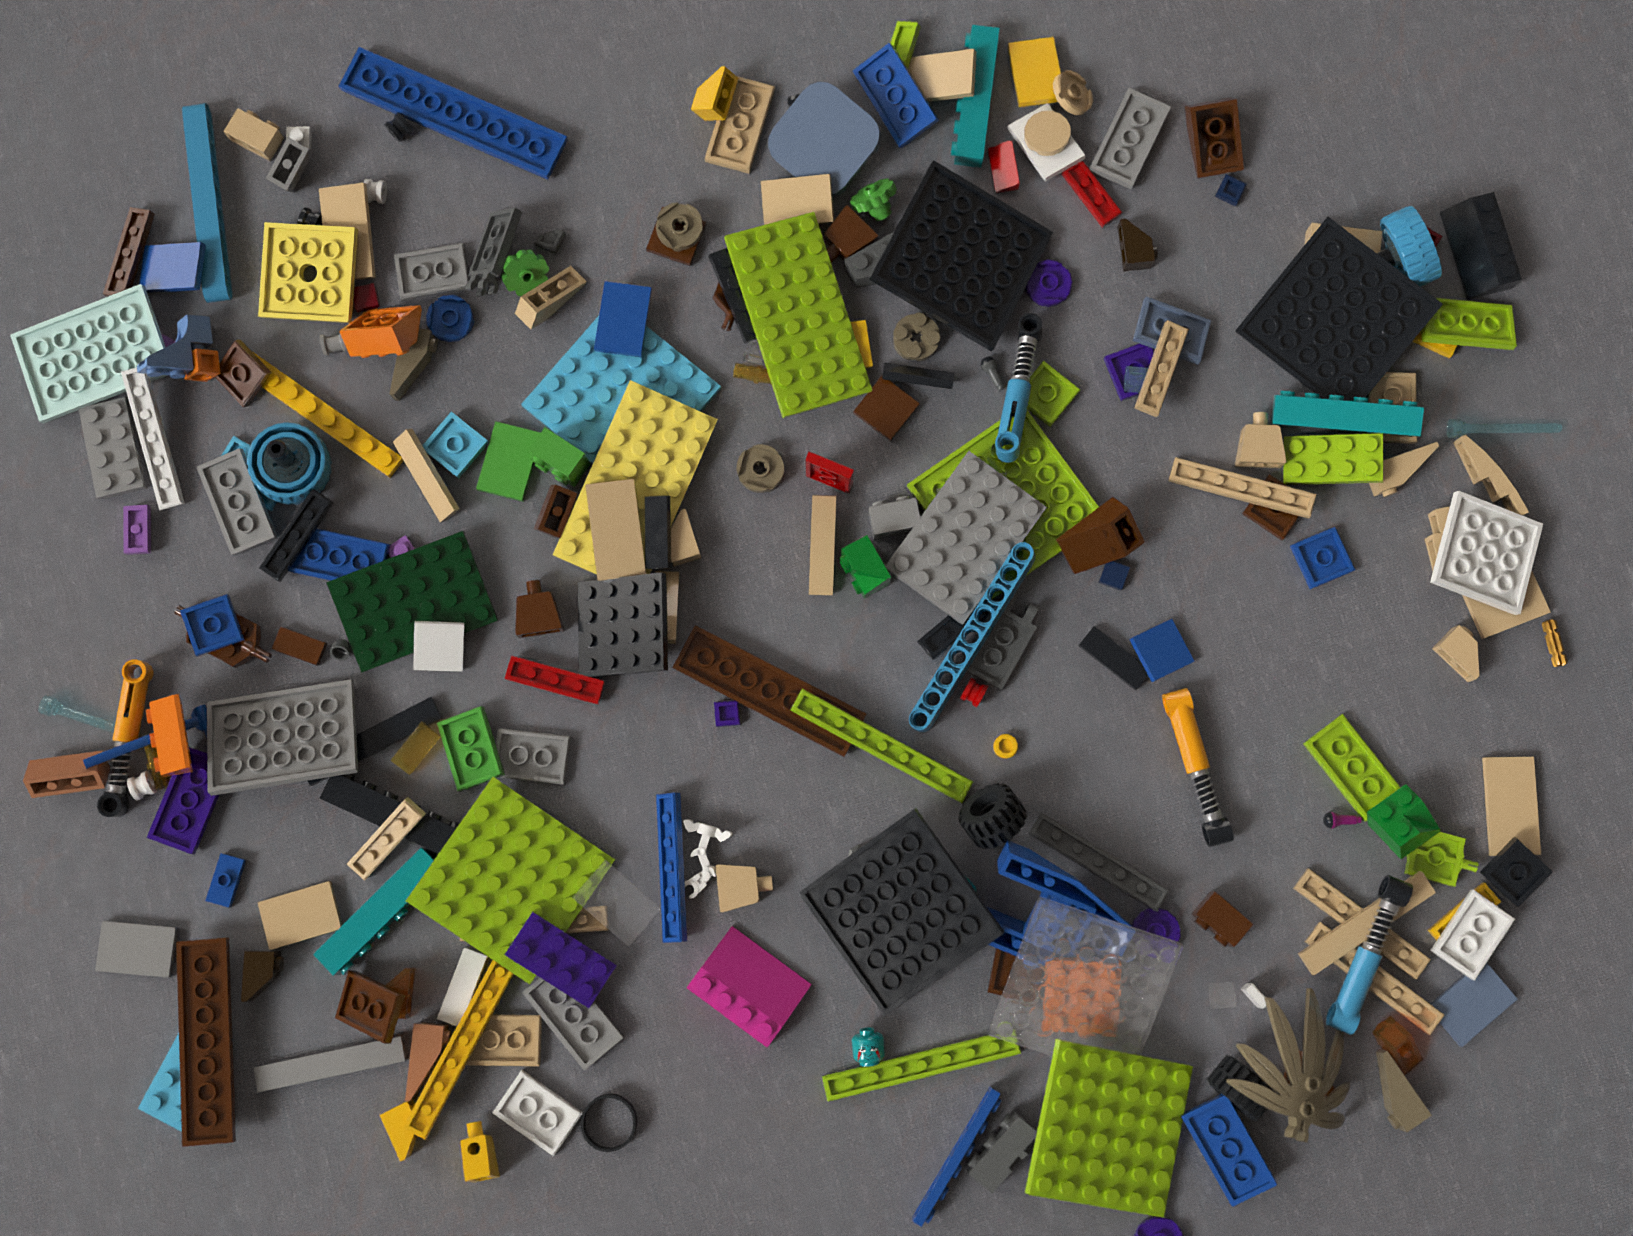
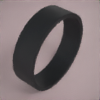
(584, 1131)

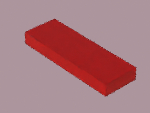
(1092, 193)

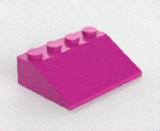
(749, 986)

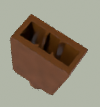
(848, 235)
(537, 612)

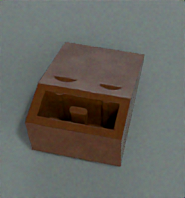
(1101, 537)

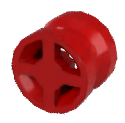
(974, 692)

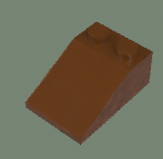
(1215, 137)

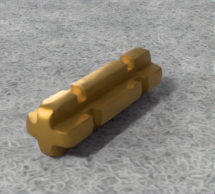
(1554, 643)

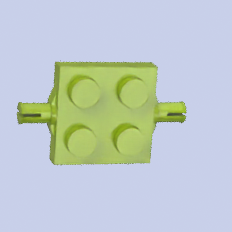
(1440, 859)

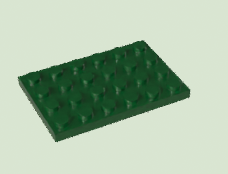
(420, 585)

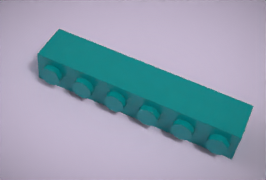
(975, 109)
(1347, 415)
(373, 916)

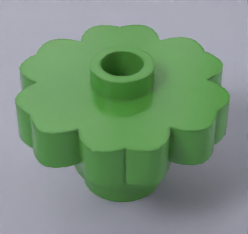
(875, 199)
(524, 271)

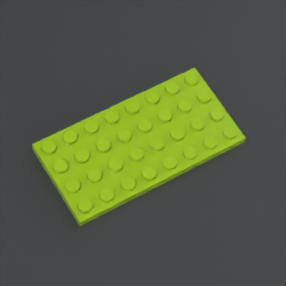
(798, 314)

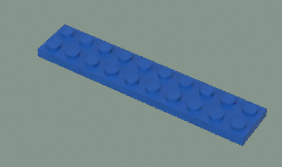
(453, 113)

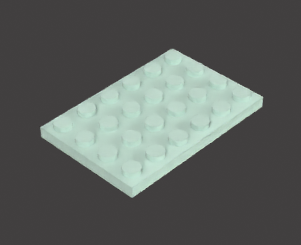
(82, 352)

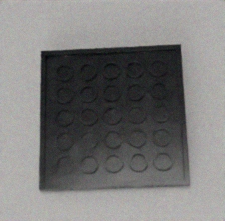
(961, 256)
(1338, 315)
(901, 912)

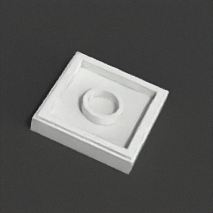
(438, 646)

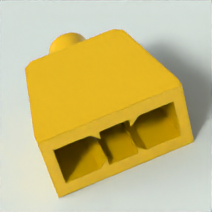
(481, 1165)

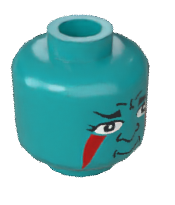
(868, 1047)

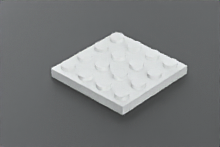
(1486, 553)

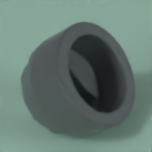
(340, 650)

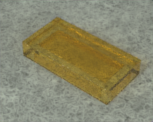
(415, 748)

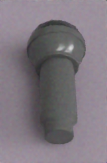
(988, 365)

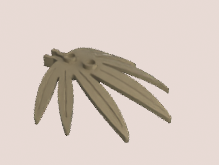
(1305, 1096)

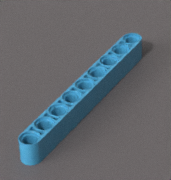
(207, 201)
(972, 625)

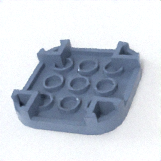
(824, 136)

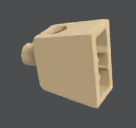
(1260, 444)
(740, 886)

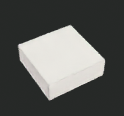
(1254, 995)

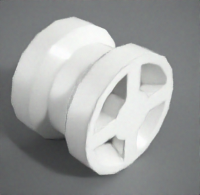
(376, 191)
(141, 785)

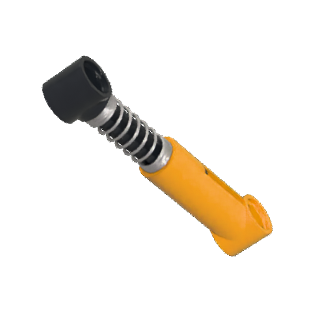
(1180, 711)
(126, 729)

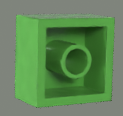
(558, 457)

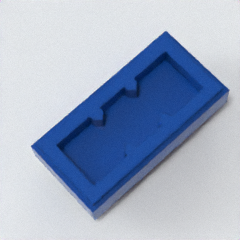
(225, 880)

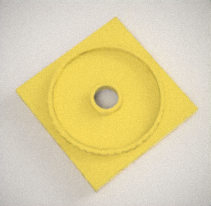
(285, 256)

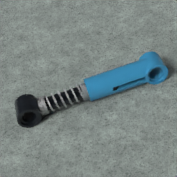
(1018, 390)
(1345, 1012)

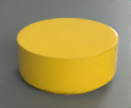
(1005, 746)

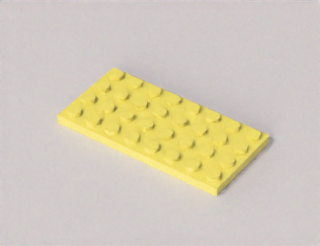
(649, 442)

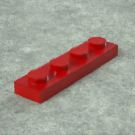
(554, 680)

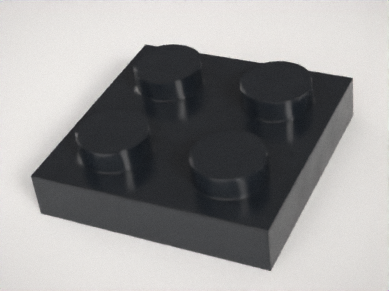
(1516, 872)

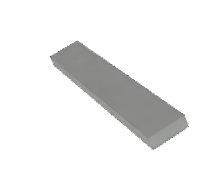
(329, 1064)

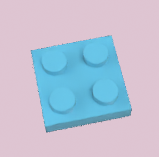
(455, 445)

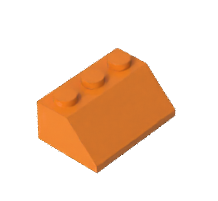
(382, 331)
(169, 736)

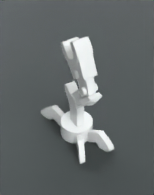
(700, 880)

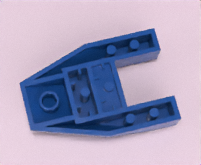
(1056, 885)

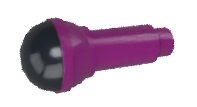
(1334, 820)

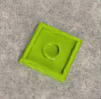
(1050, 393)

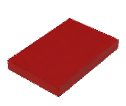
(829, 472)

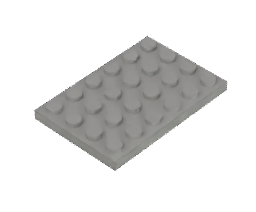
(964, 537)
(281, 737)

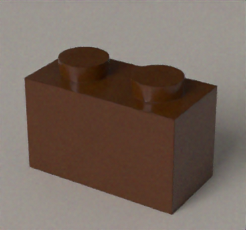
(555, 511)
(1222, 919)

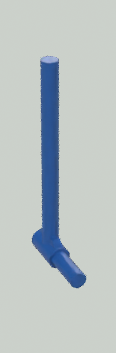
(198, 720)

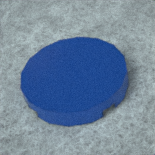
(450, 318)

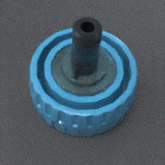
(1410, 246)
(288, 463)

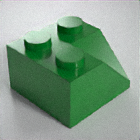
(865, 567)
(1402, 821)

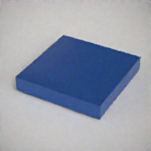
(1322, 558)
(212, 625)
(1161, 650)

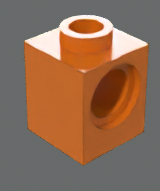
(205, 365)

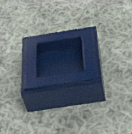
(1230, 190)
(1114, 575)

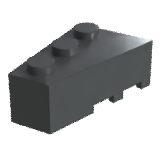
(862, 264)
(1002, 1151)

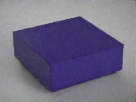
(727, 713)

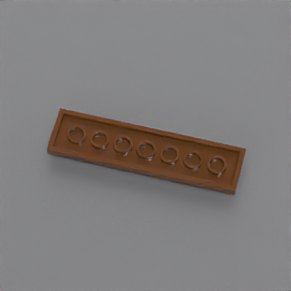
(756, 685)
(205, 1042)

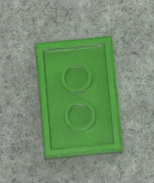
(508, 462)
(470, 748)

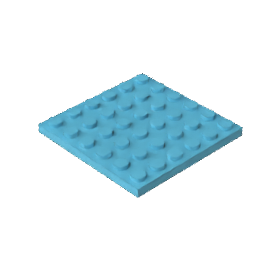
(587, 387)

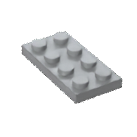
(1129, 138)
(112, 448)
(236, 502)
(582, 1030)

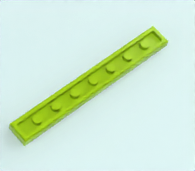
(881, 746)
(917, 1066)

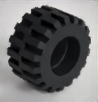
(992, 816)
(1233, 1069)

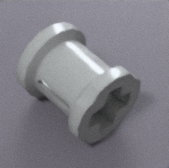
(332, 344)

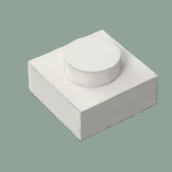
(301, 135)

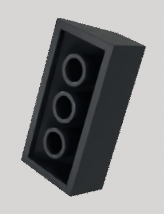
(1481, 246)

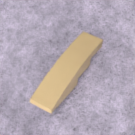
(1484, 469)
(822, 545)

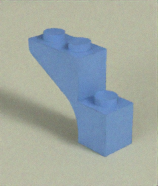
(176, 358)

